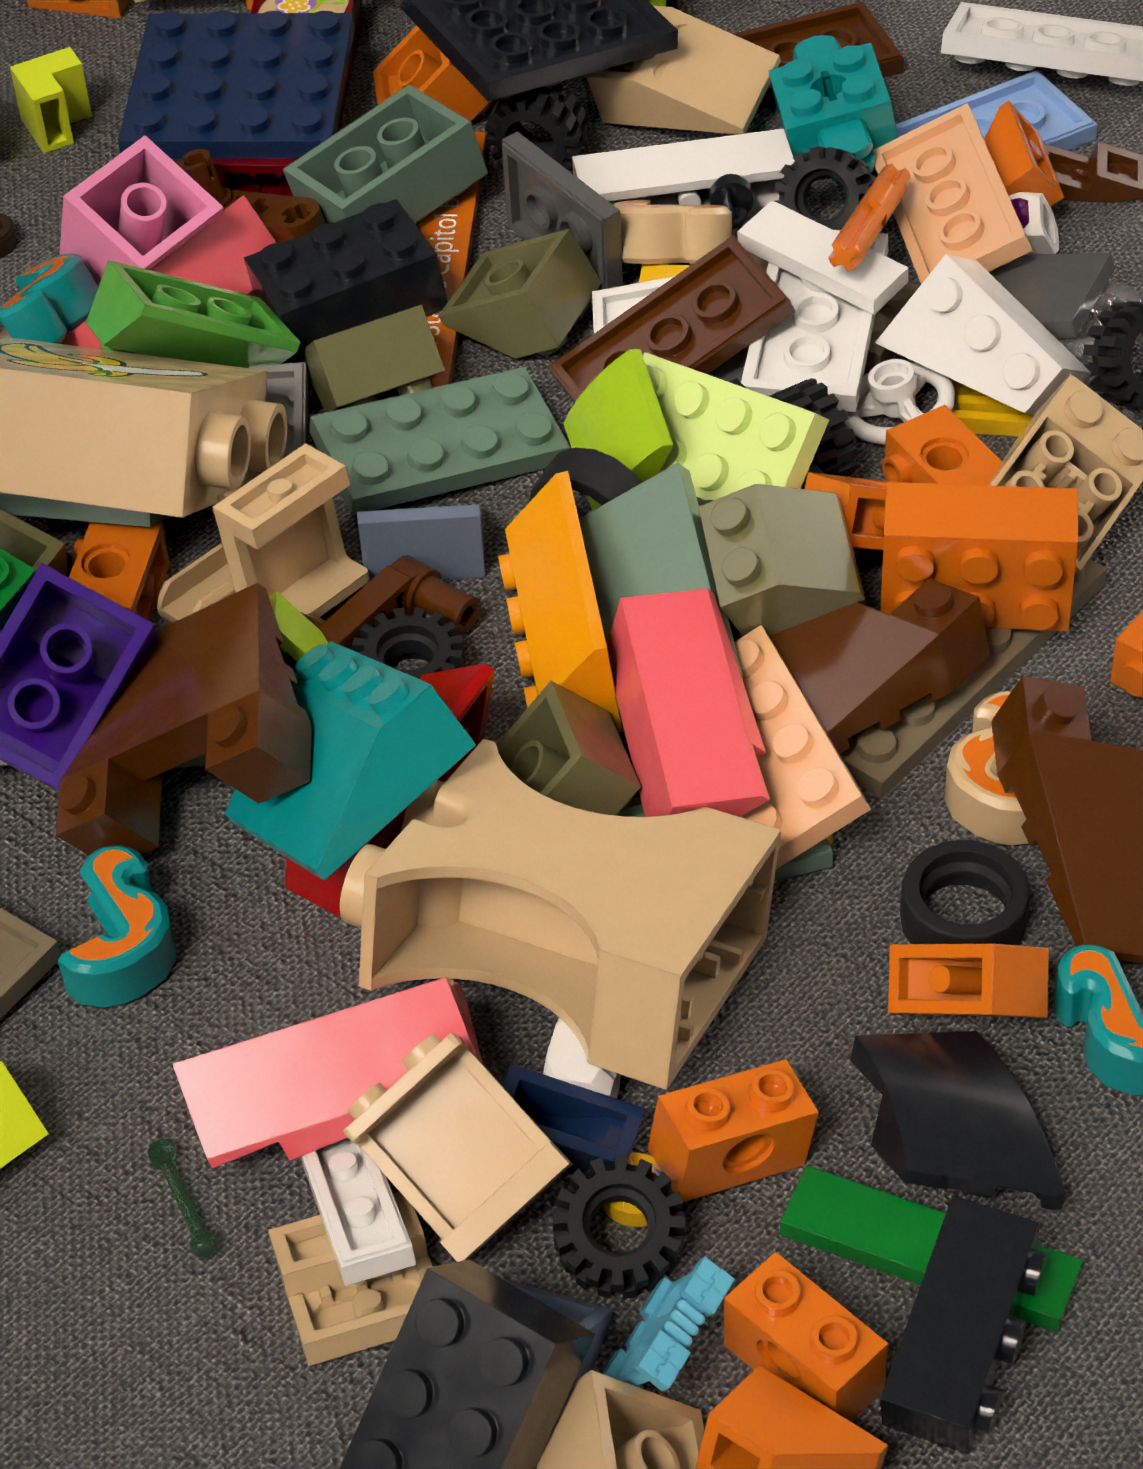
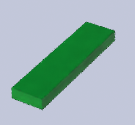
(900, 1238)

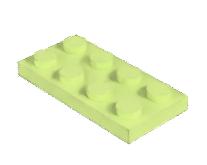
(732, 433)

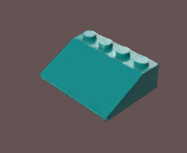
(373, 752)

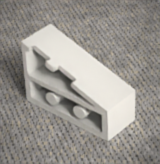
(980, 337)

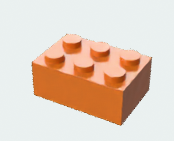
(987, 540)

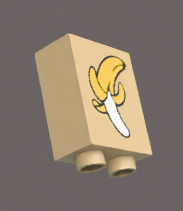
(131, 427)

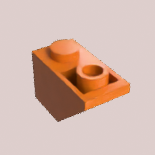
(780, 1427)

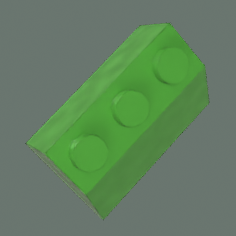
(185, 320)

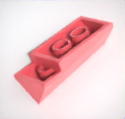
(209, 257)
(684, 706)
(306, 1077)

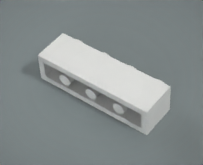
(686, 170)

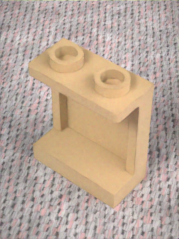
(288, 534)
(455, 1144)

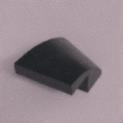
(955, 1116)

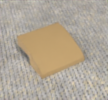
(338, 1317)

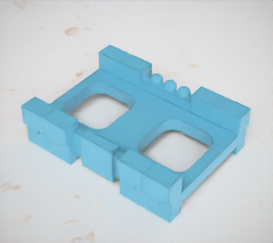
(671, 1315)

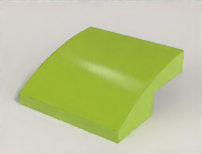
(622, 418)

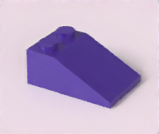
(61, 671)

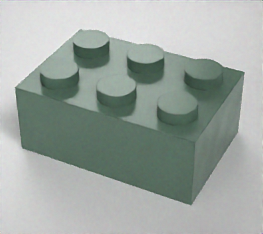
(398, 151)

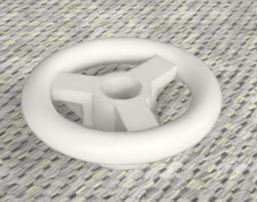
(892, 391)

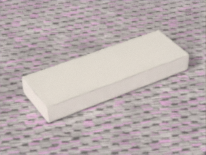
(804, 249)
(357, 1212)

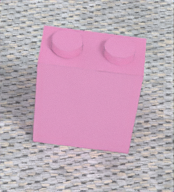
(134, 210)

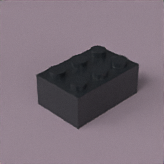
(348, 274)
(470, 1378)

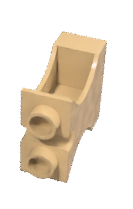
(595, 915)

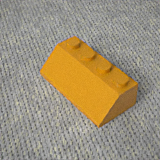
(556, 600)

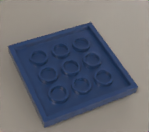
(239, 83)

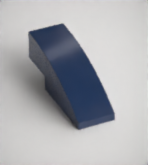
(575, 1118)

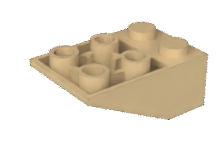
(703, 85)
(1082, 446)

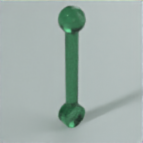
(163, 1157)

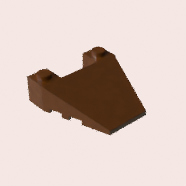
(871, 664)
(199, 689)
(1079, 809)

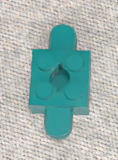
(833, 99)

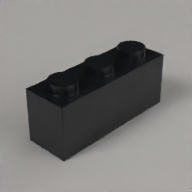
(963, 1326)

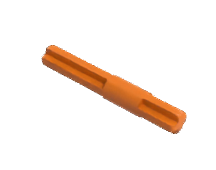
(869, 217)

